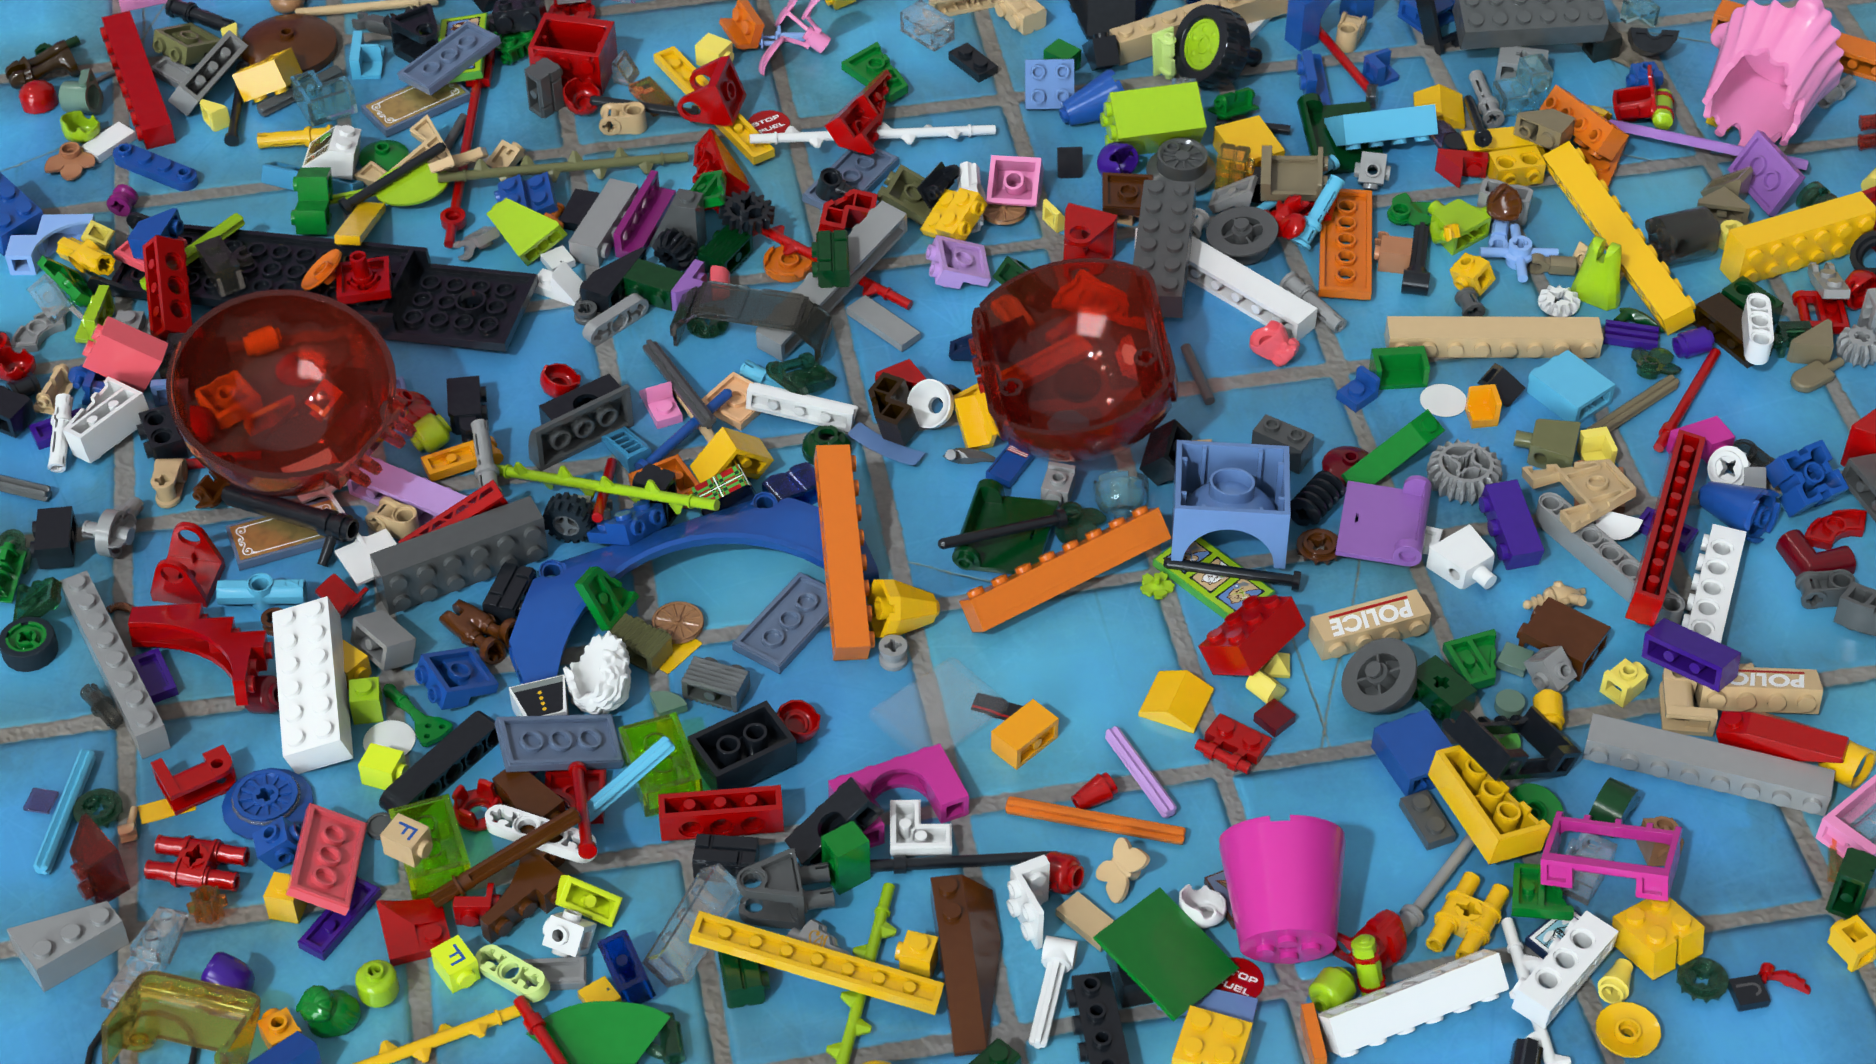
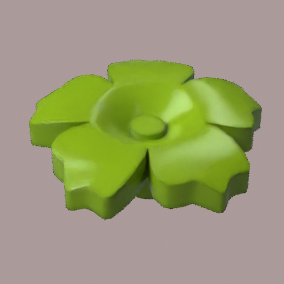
(1156, 586)

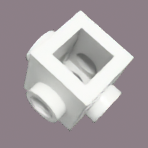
(568, 933)

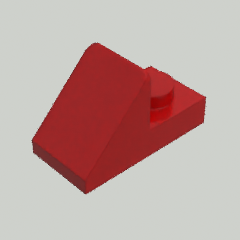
(1457, 163)

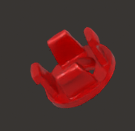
(466, 800)

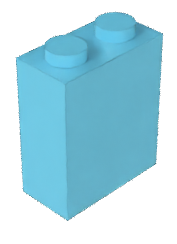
(1570, 387)

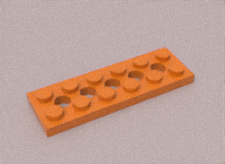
(1358, 251)

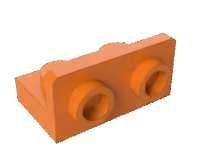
(744, 27)

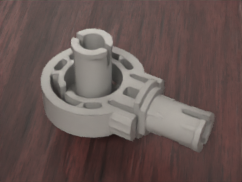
(114, 528)

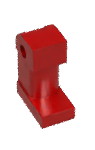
(196, 783)

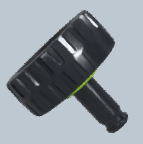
(1213, 46)

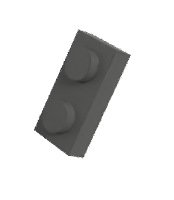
(1427, 820)

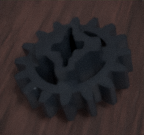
(747, 212)

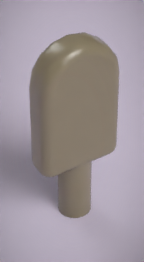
(1815, 375)

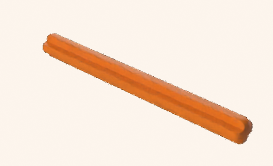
(1095, 820)

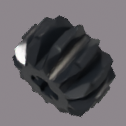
(674, 249)

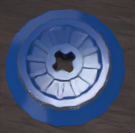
(245, 802)

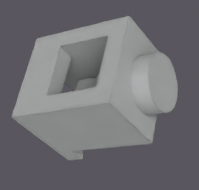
(1058, 482)

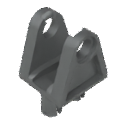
(782, 891)

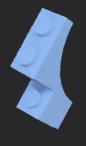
(26, 250)

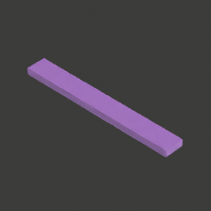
(1692, 140)

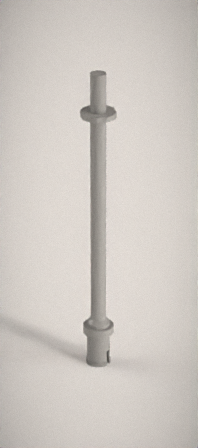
(1412, 914)

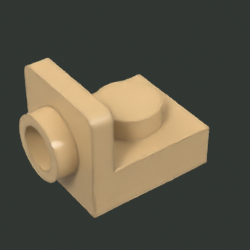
(506, 155)

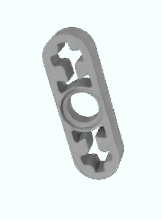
(602, 326)

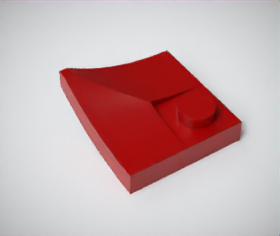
(411, 928)

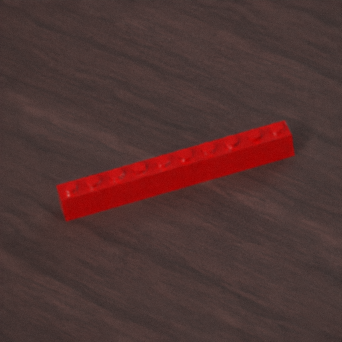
(1665, 529)

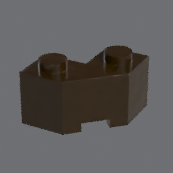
(891, 411)

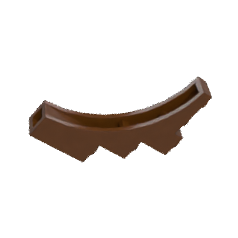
(537, 874)

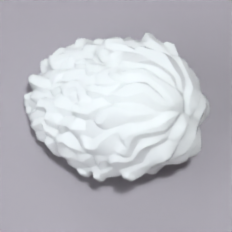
(601, 676)

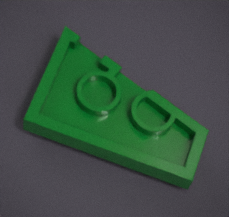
(869, 64)

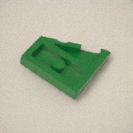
(713, 187)
(68, 279)
(604, 597)
(1534, 899)

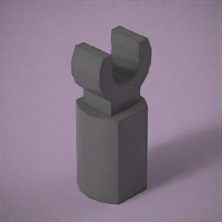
(372, 22)

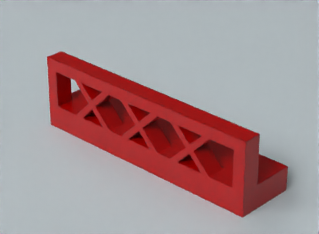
(474, 503)

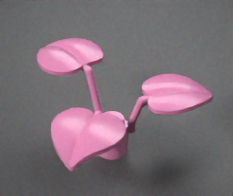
(813, 36)

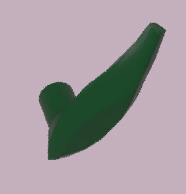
(1637, 317)

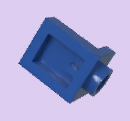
(1360, 390)

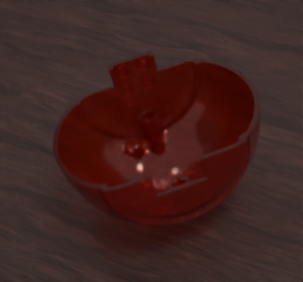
(1074, 359)

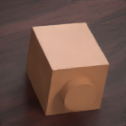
(1393, 254)

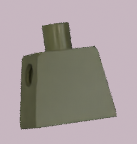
(1550, 442)

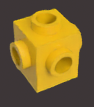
(1472, 272)

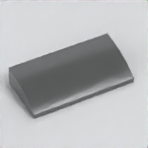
(580, 428)

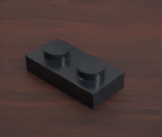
(973, 62)

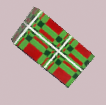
(728, 487)

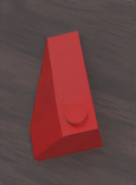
(1780, 737)

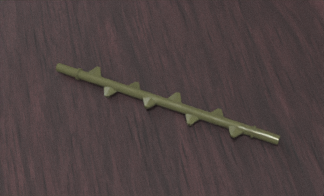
(574, 163)

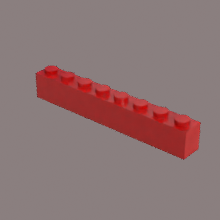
(136, 80)

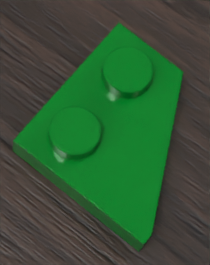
(1474, 658)

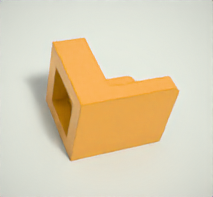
(1483, 406)

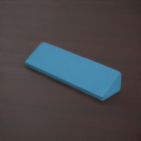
(282, 175)

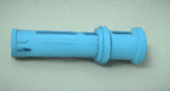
(1318, 212)

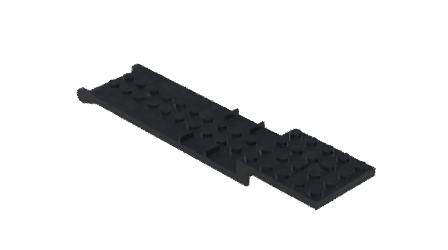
(426, 303)

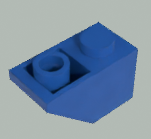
(162, 224)

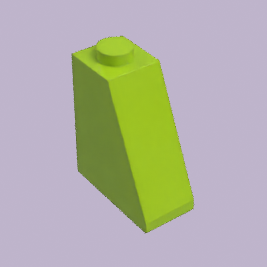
(525, 229)

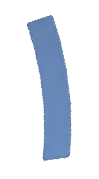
(884, 447)

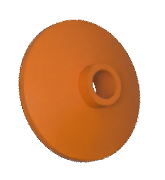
(322, 270)

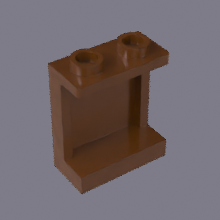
(1563, 626)

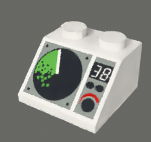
(336, 149)

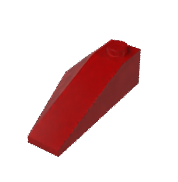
(712, 156)

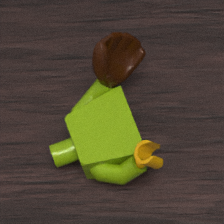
(1462, 225)

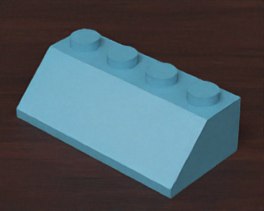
(1383, 125)

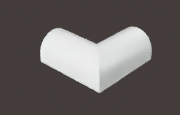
(913, 838)

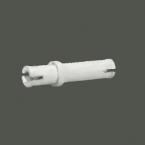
(59, 443)

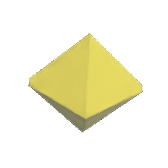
(1278, 666)

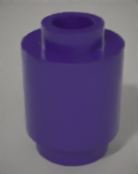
(1693, 342)

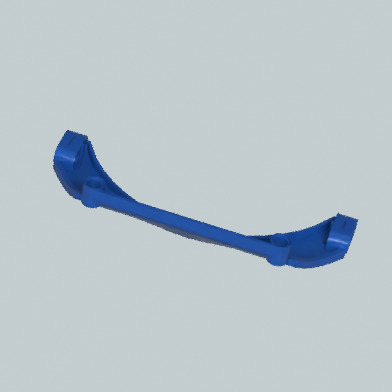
(555, 606)

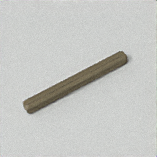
(1637, 403)

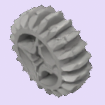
(1463, 470)

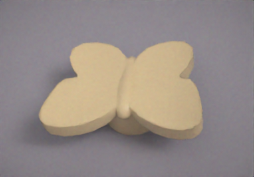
(1123, 867)

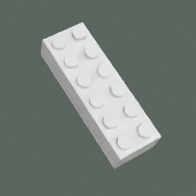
(312, 686)

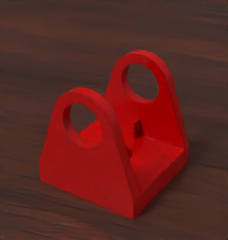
(720, 98)
(1089, 233)
(189, 570)

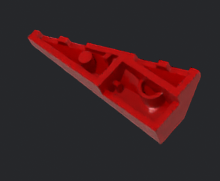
(858, 121)

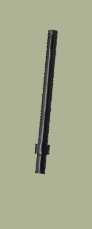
(901, 864)

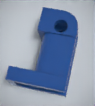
(1409, 13)

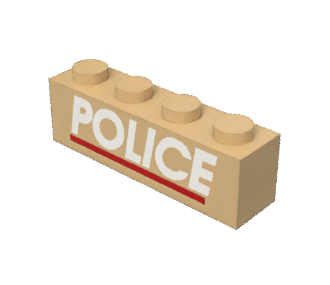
(1355, 626)
(1766, 691)

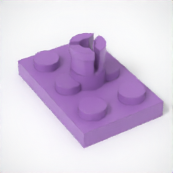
(1773, 173)

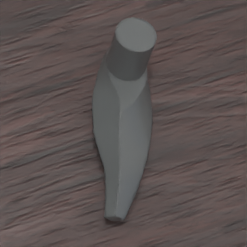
(967, 456)

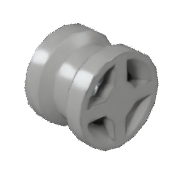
(893, 653)

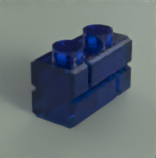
(626, 968)

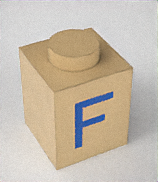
(406, 840)

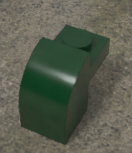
(1614, 802)

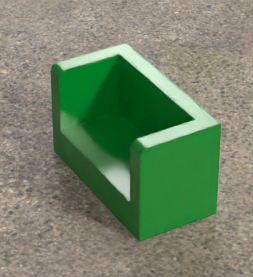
(1400, 367)
(847, 856)

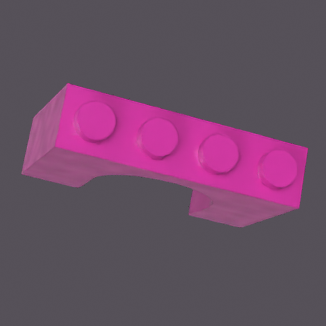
(924, 771)

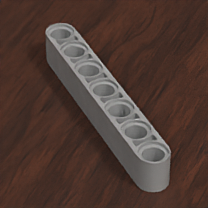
(1600, 554)

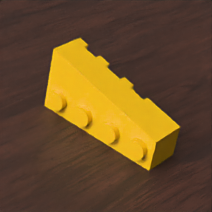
(1486, 808)

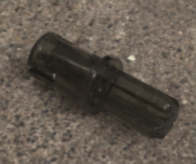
(101, 706)

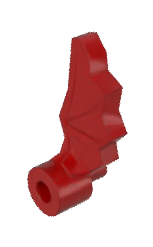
(1788, 979)

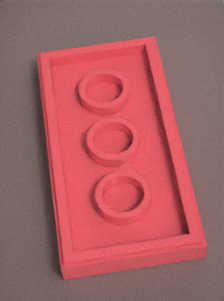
(327, 859)

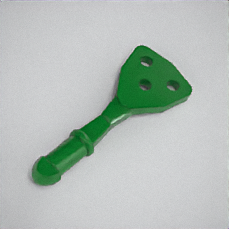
(425, 735)

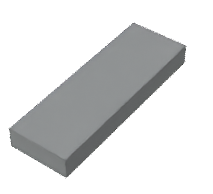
(883, 323)

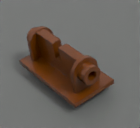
(209, 491)

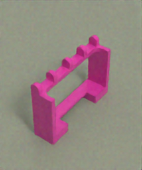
(1651, 881)

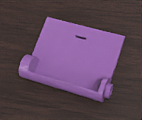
(1388, 523)

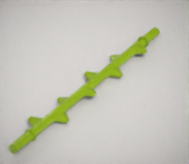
(589, 487)
(855, 1025)

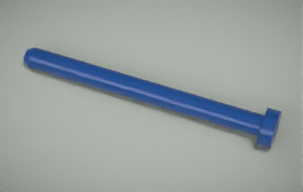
(683, 432)

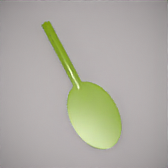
(409, 190)

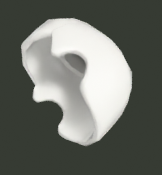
(1203, 906)

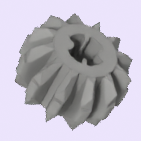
(1857, 346)

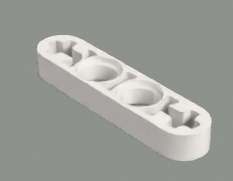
(519, 818)

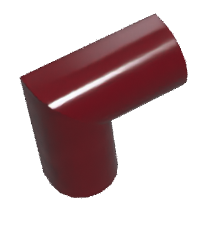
(1802, 557)

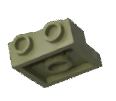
(184, 43)
(903, 195)

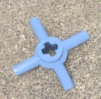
(1517, 252)

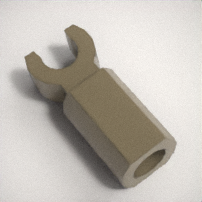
(1553, 264)

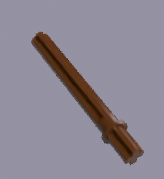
(470, 878)

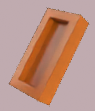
(1312, 1034)

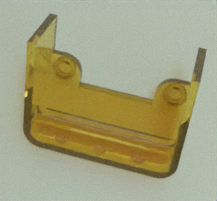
(184, 1013)

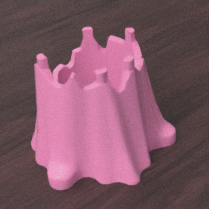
(1772, 68)

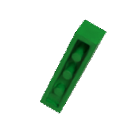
(1395, 450)

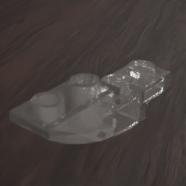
(149, 951)

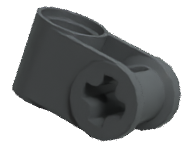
(1824, 588)

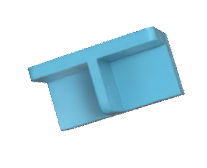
(365, 59)

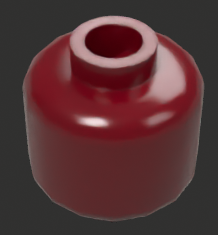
(265, 698)

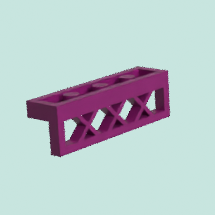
(642, 216)

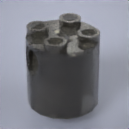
(1684, 235)

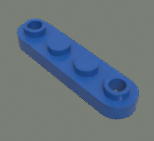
(155, 167)

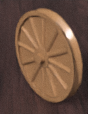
(1004, 214)
(680, 620)

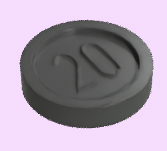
(377, 824)

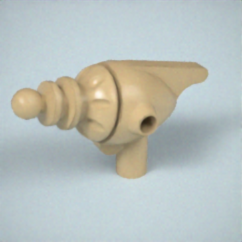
(1558, 592)

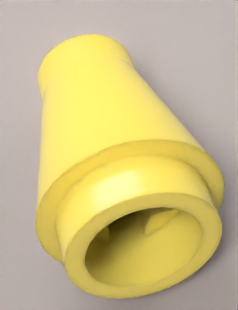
(1616, 982)

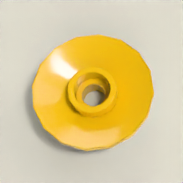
(1629, 1020)

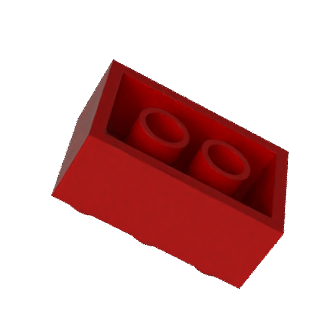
(1252, 635)

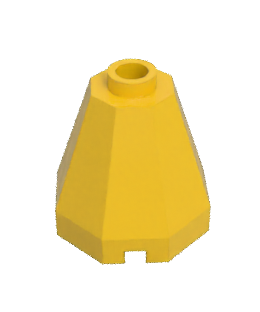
(900, 607)

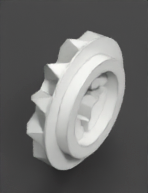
(1561, 308)
(1717, 465)

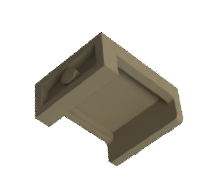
(1292, 175)

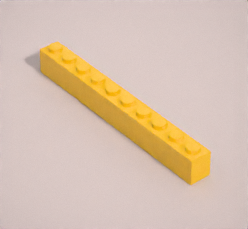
(1605, 219)

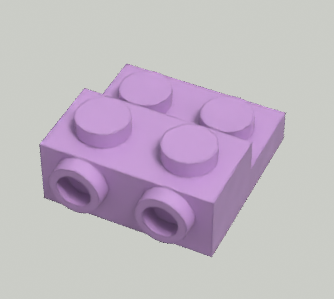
(957, 262)

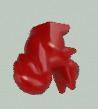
(1288, 216)

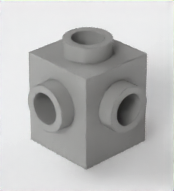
(1375, 161)
(1550, 669)

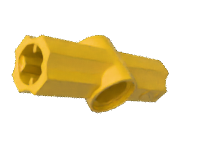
(85, 256)

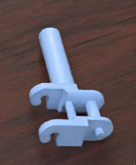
(794, 35)

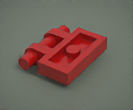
(1235, 738)

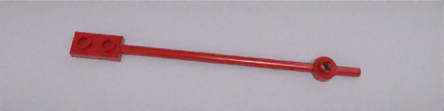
(454, 217)

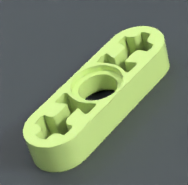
(517, 983)

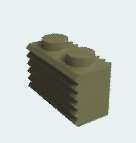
(646, 644)

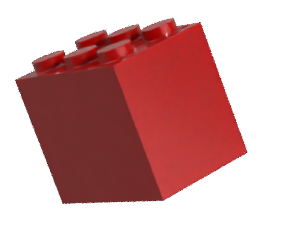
(578, 45)

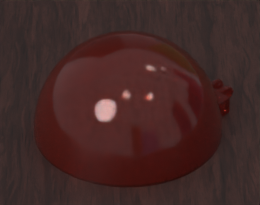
(285, 393)

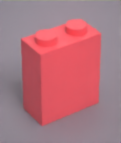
(124, 353)

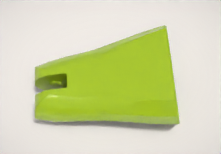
(1600, 275)

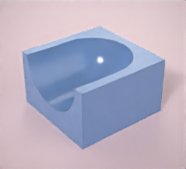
(1231, 490)

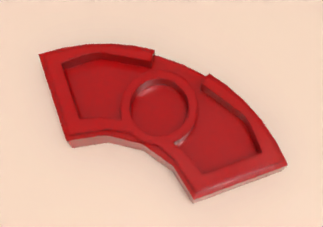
(1831, 528)

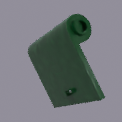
(1317, 135)
(992, 509)

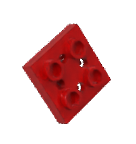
(363, 279)

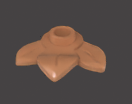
(70, 161)

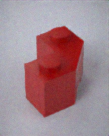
(846, 210)

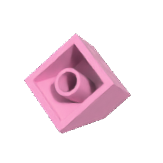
(1015, 181)

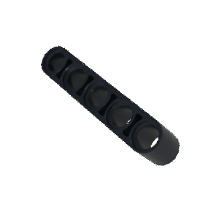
(443, 763)

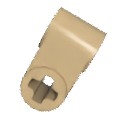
(1350, 31)
(625, 117)
(169, 481)
(393, 516)

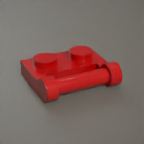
(1825, 309)

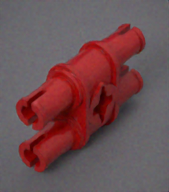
(196, 862)

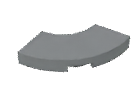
(35, 332)

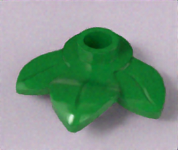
(1407, 212)

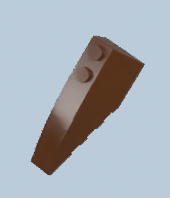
(968, 957)

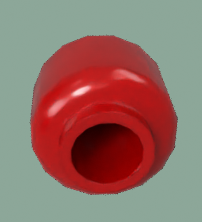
(1065, 873)

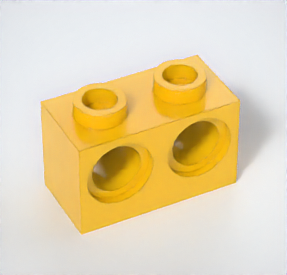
(1517, 166)

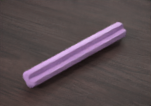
(1140, 772)

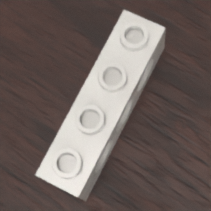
(1564, 969)

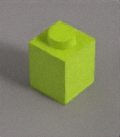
(366, 700)

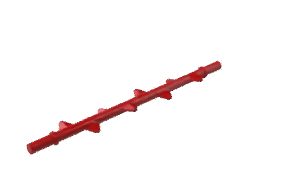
(792, 246)

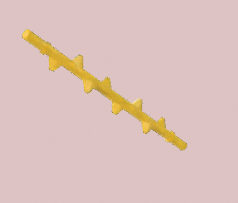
(422, 1048)

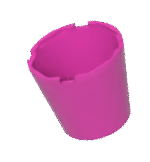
(1284, 886)

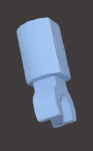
(1499, 233)

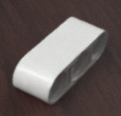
(1757, 329)

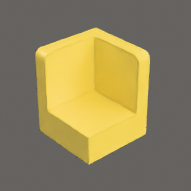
(1596, 445)

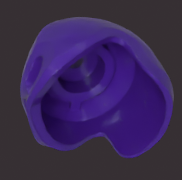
(1117, 158)
(229, 972)

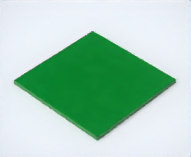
(1166, 953)

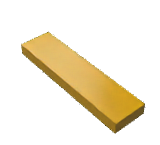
(359, 223)

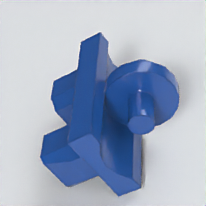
(87, 380)

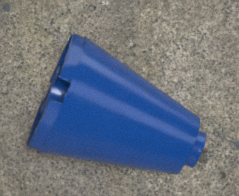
(1088, 101)
(1741, 507)

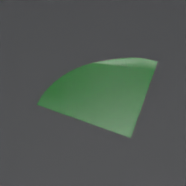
(604, 1031)

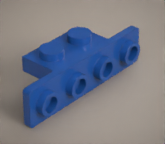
(1312, 75)

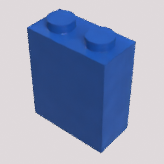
(1408, 749)

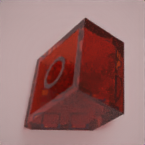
(96, 864)

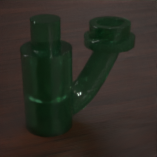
(671, 1041)

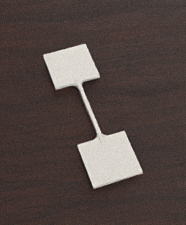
(356, 555)

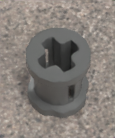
(1469, 305)

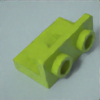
(100, 307)

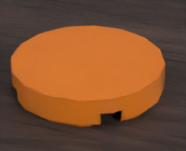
(786, 269)

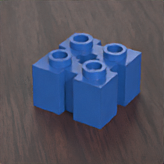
(1805, 478)

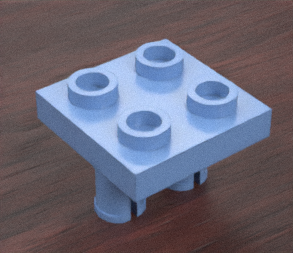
(1048, 82)

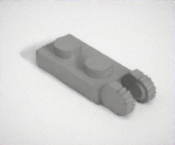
(1828, 281)

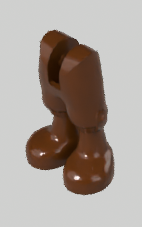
(471, 624)

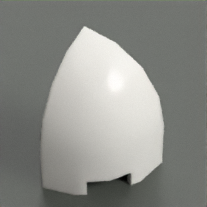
(1618, 525)

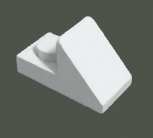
(559, 285)

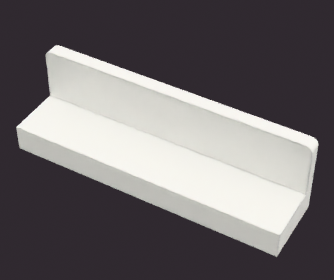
(800, 407)

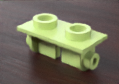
(1163, 51)

